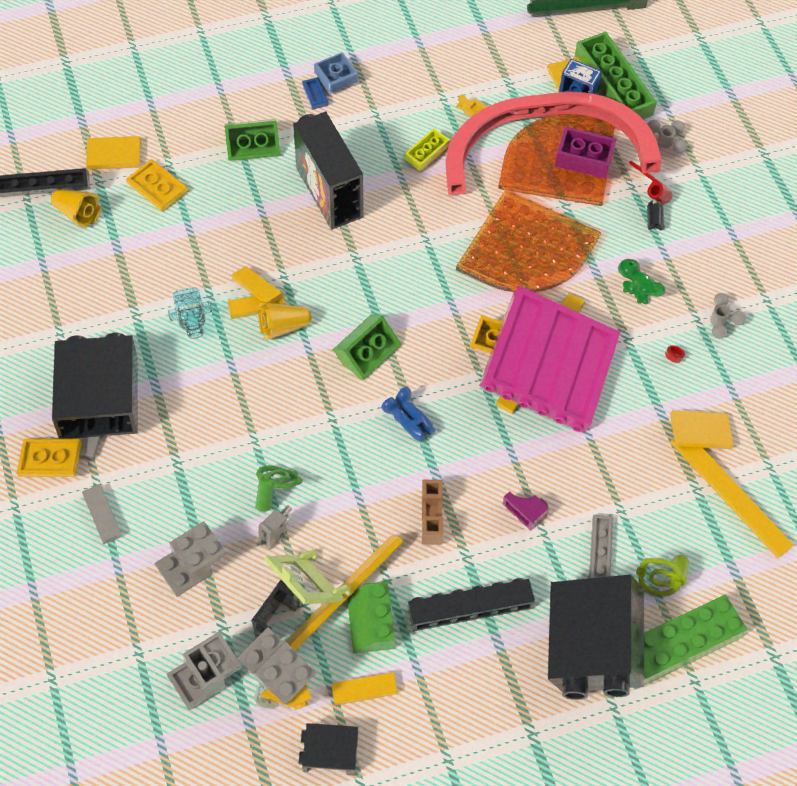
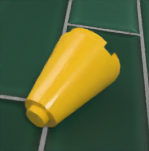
(77, 206)
(281, 319)

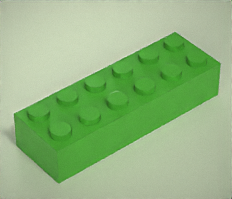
(618, 77)
(690, 637)

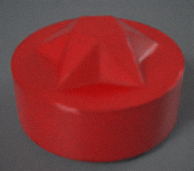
(674, 354)

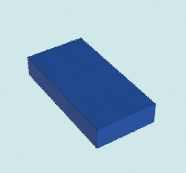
(315, 93)

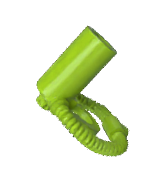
(677, 575)

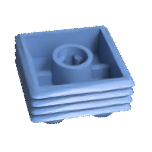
(336, 72)

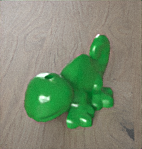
(641, 284)

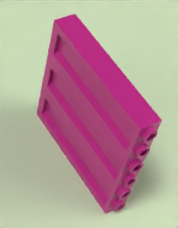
(550, 359)

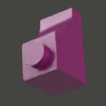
(527, 510)

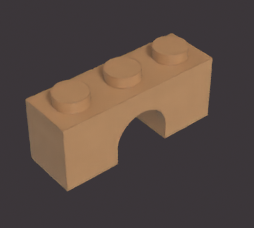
(432, 512)

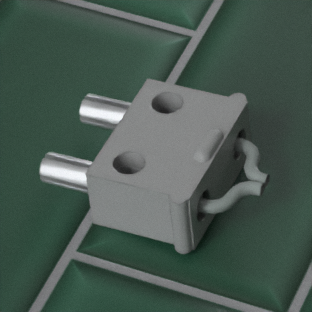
(273, 527)

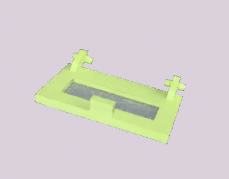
(305, 578)

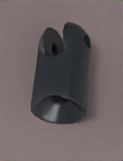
(655, 216)

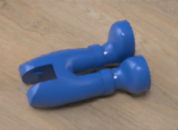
(402, 399)

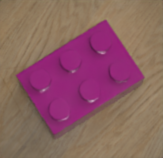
(585, 152)

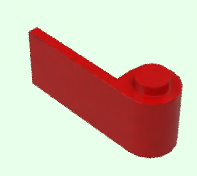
(656, 189)

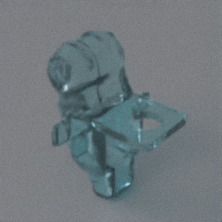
(190, 311)

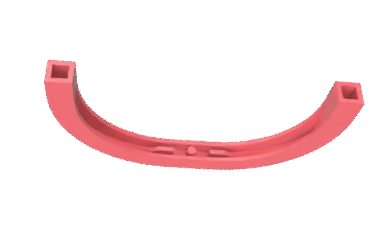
(547, 105)

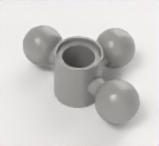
(667, 134)
(719, 322)

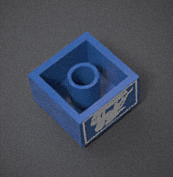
(580, 78)

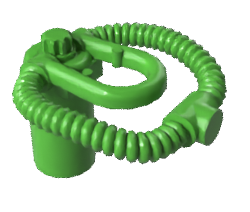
(267, 484)

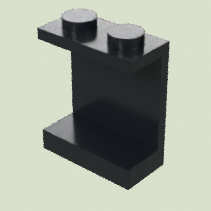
(279, 595)
(329, 747)

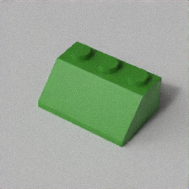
(252, 139)
(367, 346)
(371, 618)

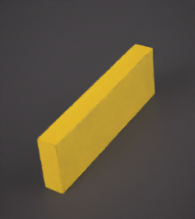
(256, 285)
(247, 306)
(364, 688)

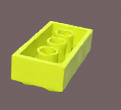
(427, 149)

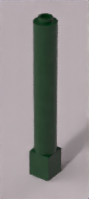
(552, 7)

